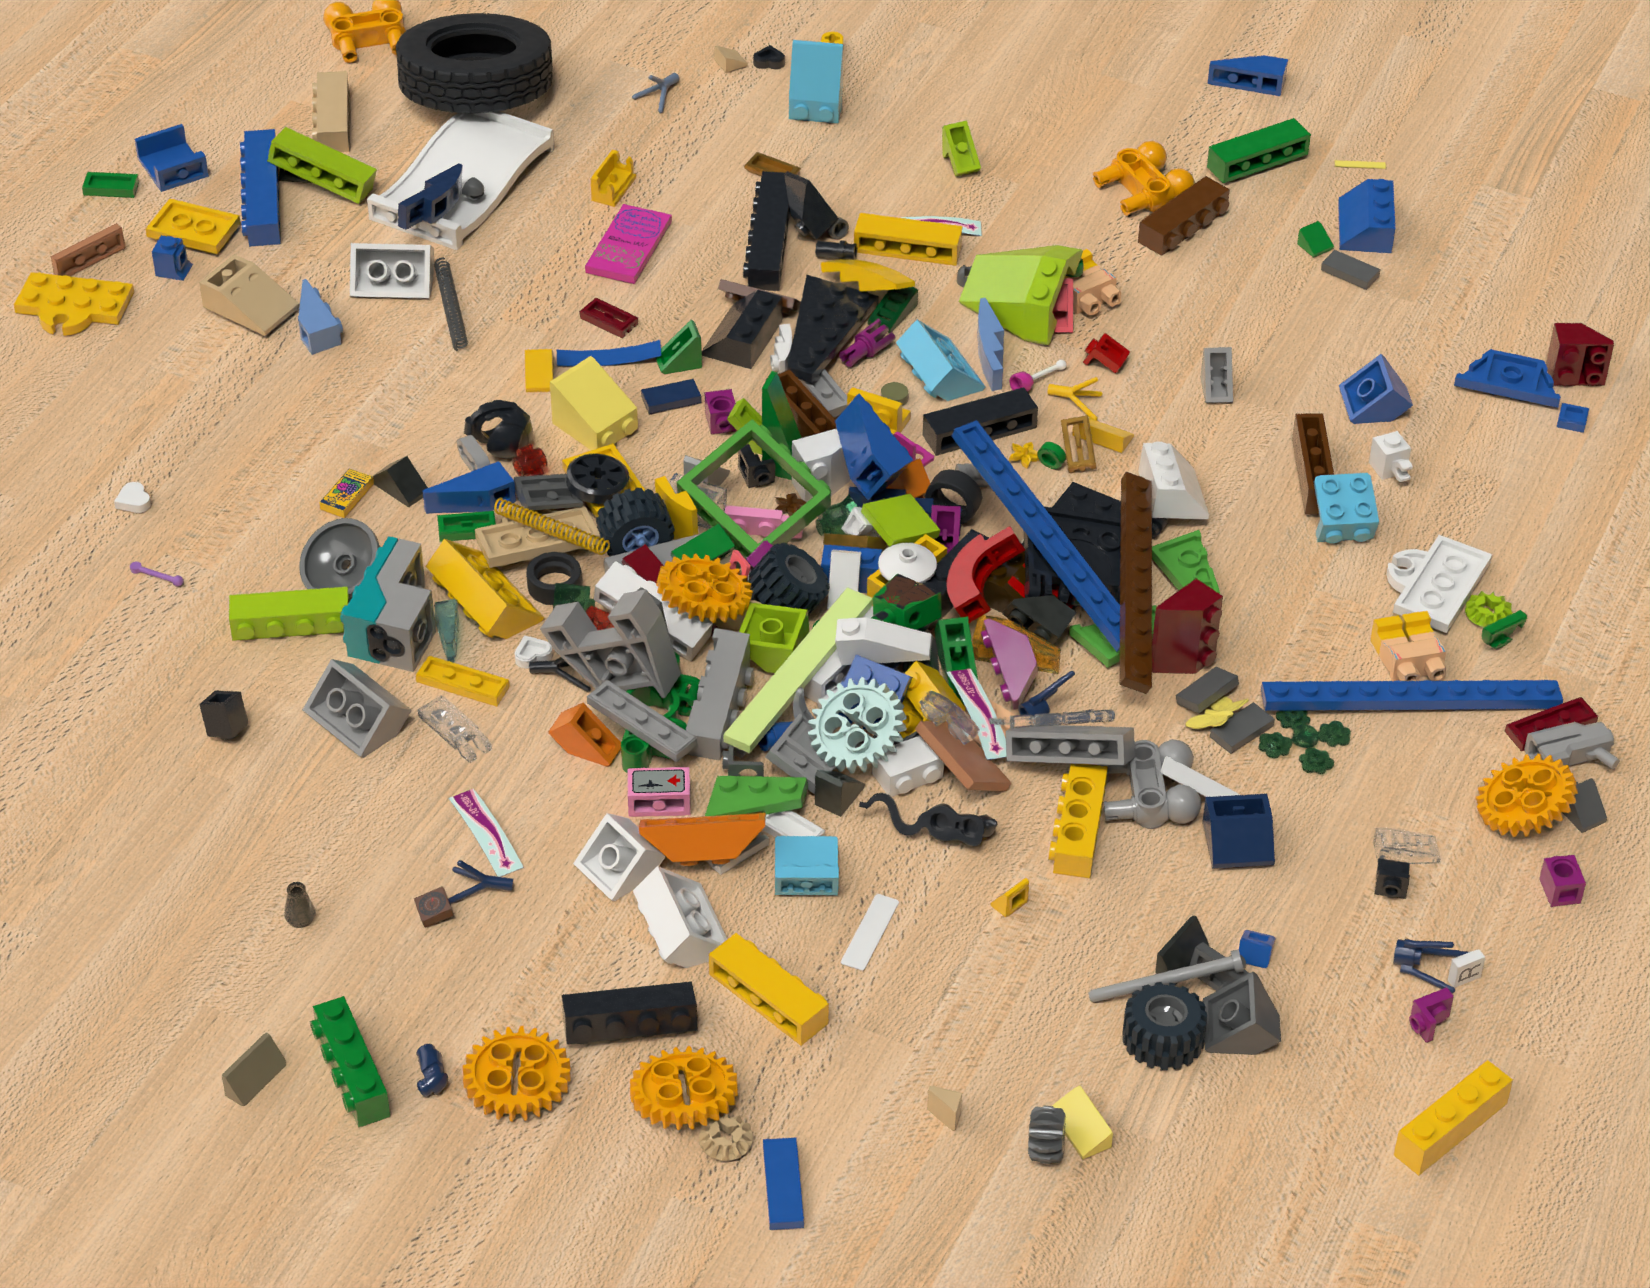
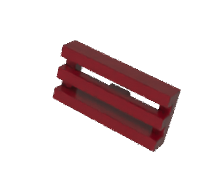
(607, 320)

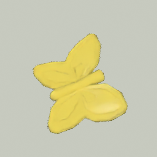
(1221, 711)

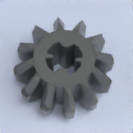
(1046, 1134)

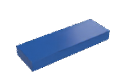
(783, 1183)

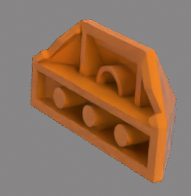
(703, 837)

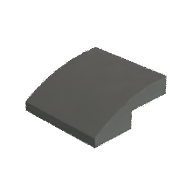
(545, 492)

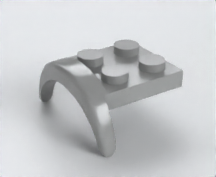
(794, 749)

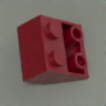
(1578, 355)

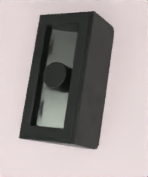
(1180, 948)

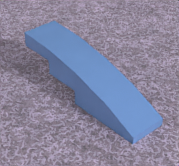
(990, 345)

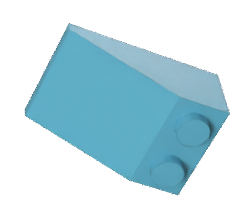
(816, 81)

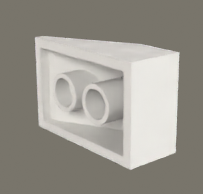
(825, 460)

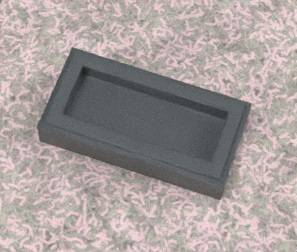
(1350, 269)
(1207, 689)
(1242, 728)

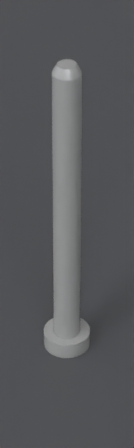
(1172, 976)

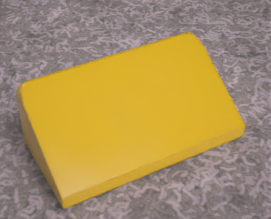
(1107, 435)

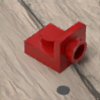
(1106, 351)

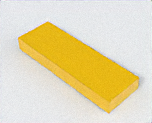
(462, 680)

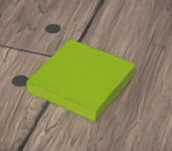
(900, 520)

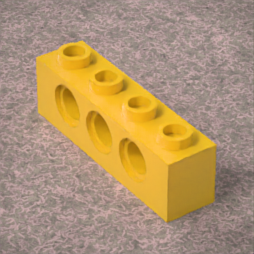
(1079, 820)

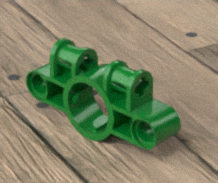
(635, 751)

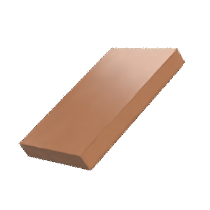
(964, 761)

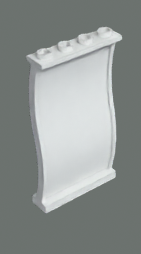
(489, 147)

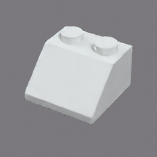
(617, 857)

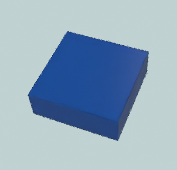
(1572, 417)

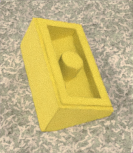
(1084, 1124)

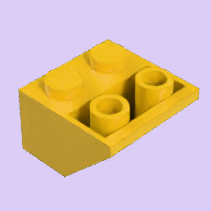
(924, 679)

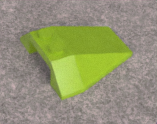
(1021, 288)

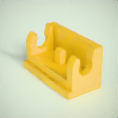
(612, 179)

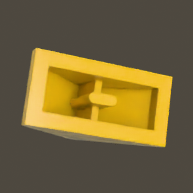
(538, 369)

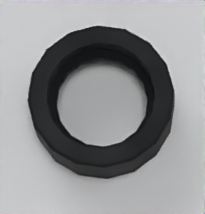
(959, 483)
(551, 563)

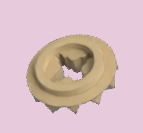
(720, 1147)

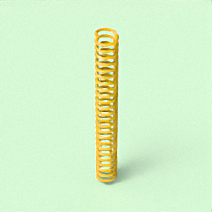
(555, 534)

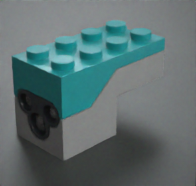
(390, 610)

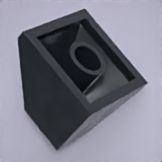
(808, 207)

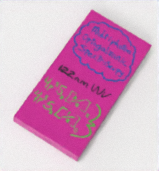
(628, 244)

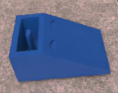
(870, 448)

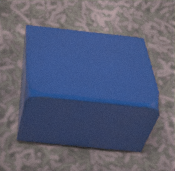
(1256, 948)

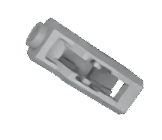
(1573, 744)

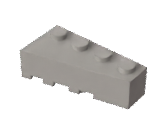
(720, 692)

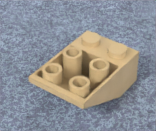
(246, 295)

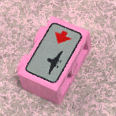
(658, 791)

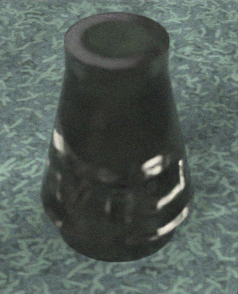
(298, 907)

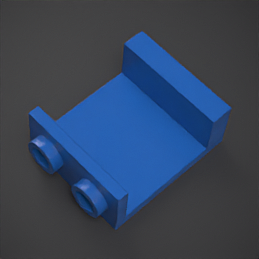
(170, 158)

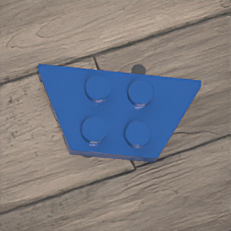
(1510, 377)

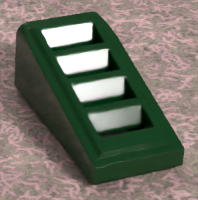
(891, 309)

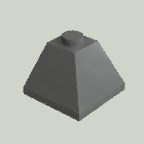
(1241, 1018)

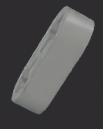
(472, 453)

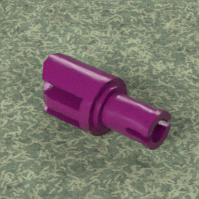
(867, 343)

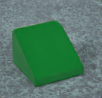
(1314, 239)

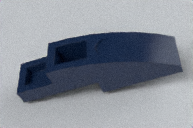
(434, 201)

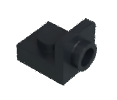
(753, 470)
(1392, 878)

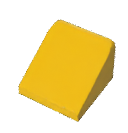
(1012, 898)

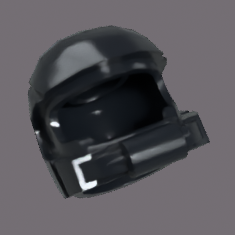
(509, 435)

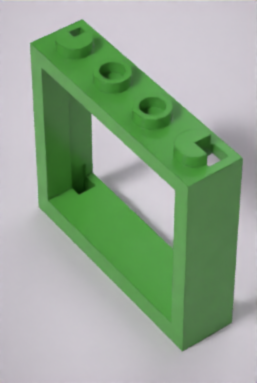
(781, 454)

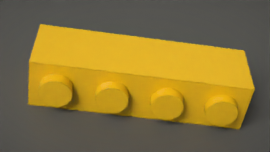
(908, 239)
(769, 988)
(1453, 1117)

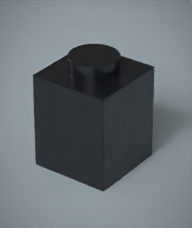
(224, 714)

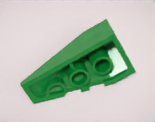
(778, 418)

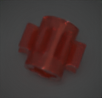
(529, 461)

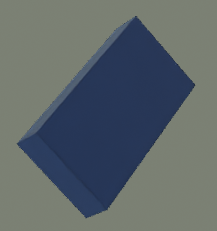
(671, 396)

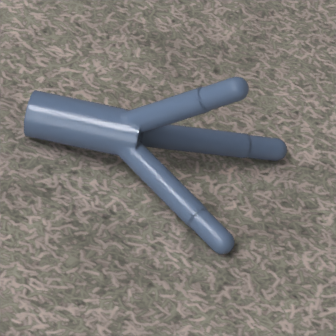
(662, 84)

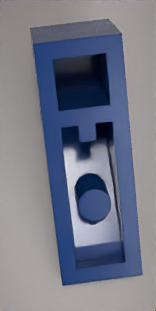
(1253, 74)

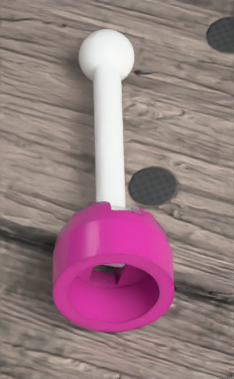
(1025, 380)

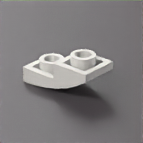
(782, 349)

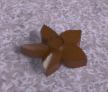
(790, 504)

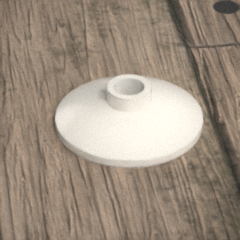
(908, 560)

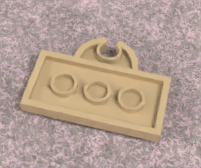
(517, 542)

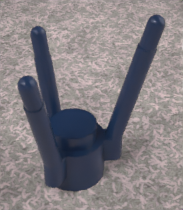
(1038, 703)
(1410, 953)

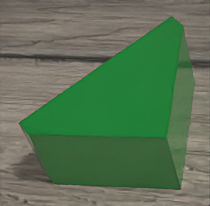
(682, 351)

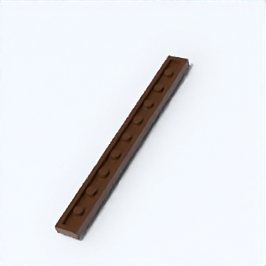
(1136, 583)

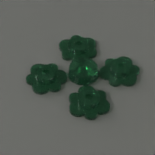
(1305, 737)

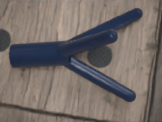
(487, 881)

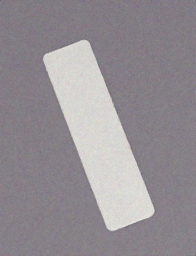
(1194, 779)
(869, 932)

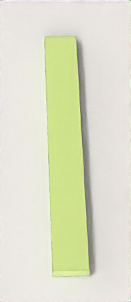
(794, 673)

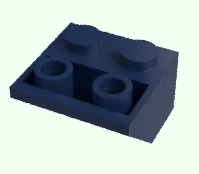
(1239, 830)

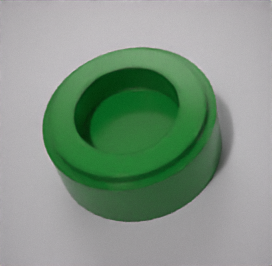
(1051, 455)

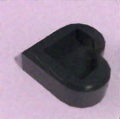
(769, 58)

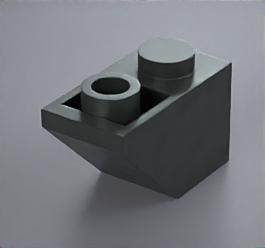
(1041, 615)

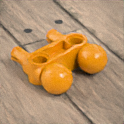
(364, 29)
(1141, 176)

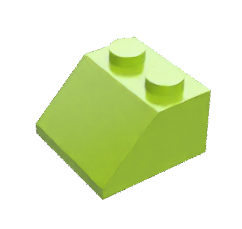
(774, 633)

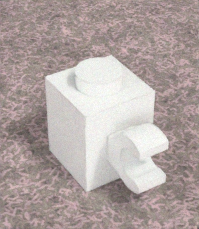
(1391, 456)

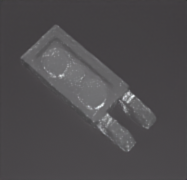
(454, 727)

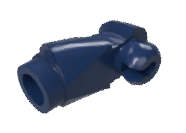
(432, 1068)

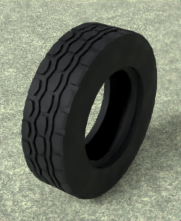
(474, 63)

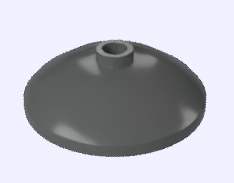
(333, 550)

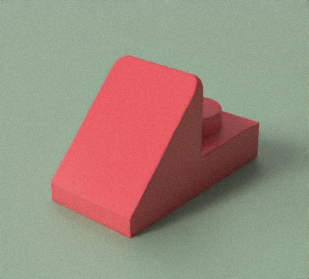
(1064, 308)

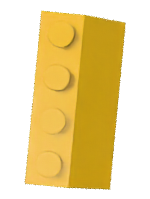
(482, 591)

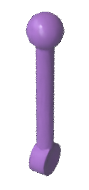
(136, 567)

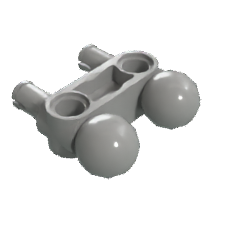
(1149, 801)

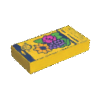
(346, 493)

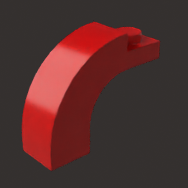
(973, 567)

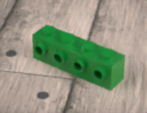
(1258, 150)
(351, 1062)

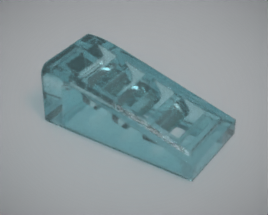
(447, 626)

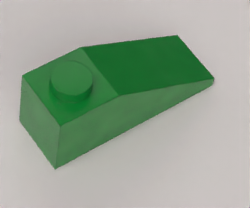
(954, 647)

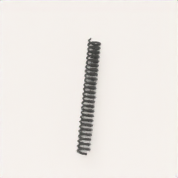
(449, 290)

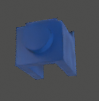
(170, 258)

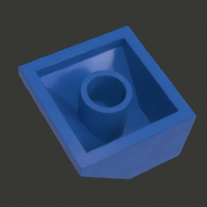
(1375, 393)

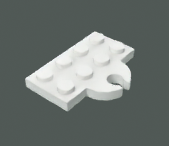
(1437, 579)

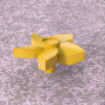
(1025, 454)

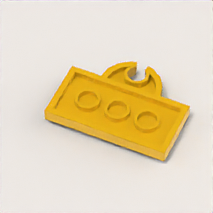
(72, 301)

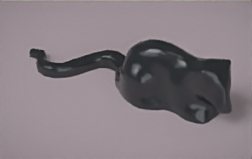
(941, 822)

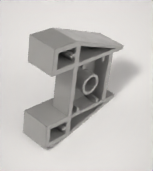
(629, 655)

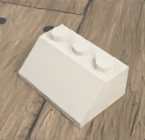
(391, 270)
(1174, 483)
(679, 917)

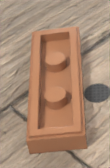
(88, 251)

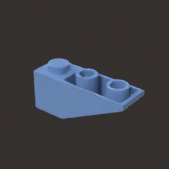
(316, 323)

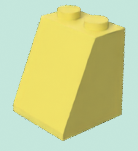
(591, 406)

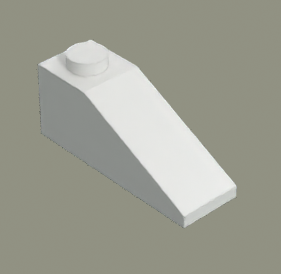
(880, 641)

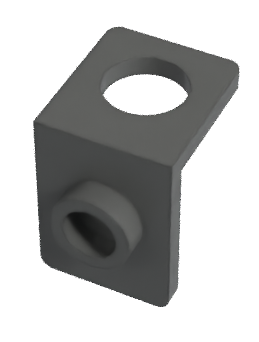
(735, 767)

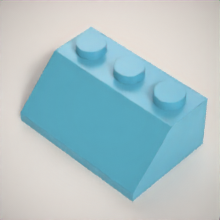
(938, 363)

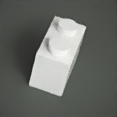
(908, 767)

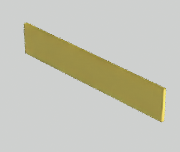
(1360, 164)

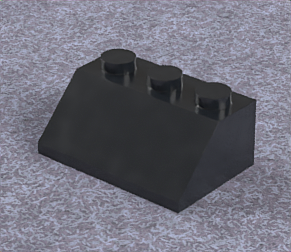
(746, 329)

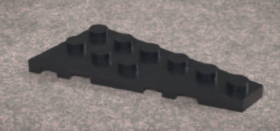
(825, 323)

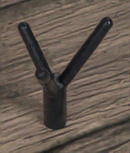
(554, 666)

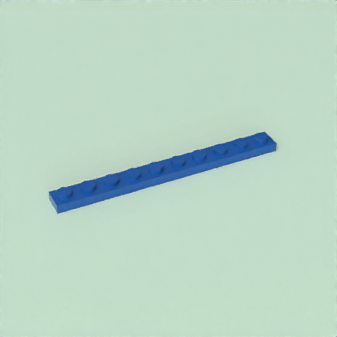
(1041, 529)
(1411, 695)

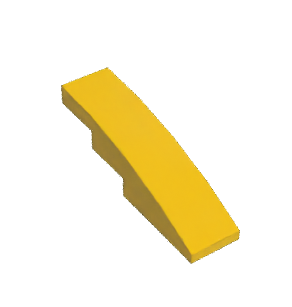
(868, 274)

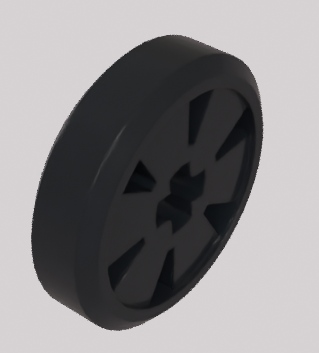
(583, 476)

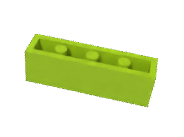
(322, 165)
(287, 613)

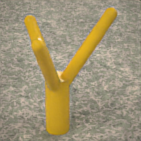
(1071, 392)

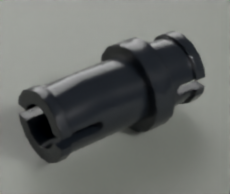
(836, 250)

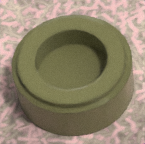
(895, 391)

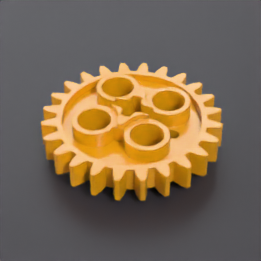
(704, 588)
(1526, 795)
(492, 1069)
(659, 1091)

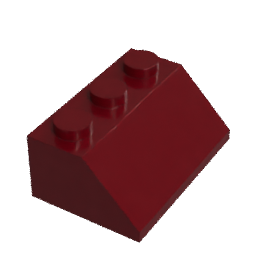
(1186, 630)

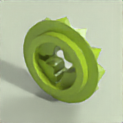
(1483, 616)

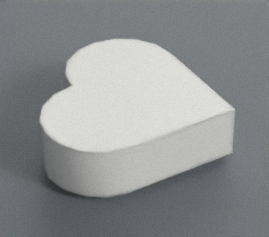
(133, 498)
(532, 650)

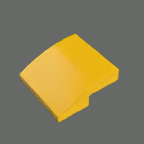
(680, 508)

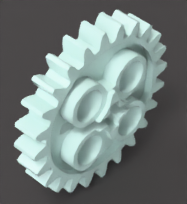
(874, 703)

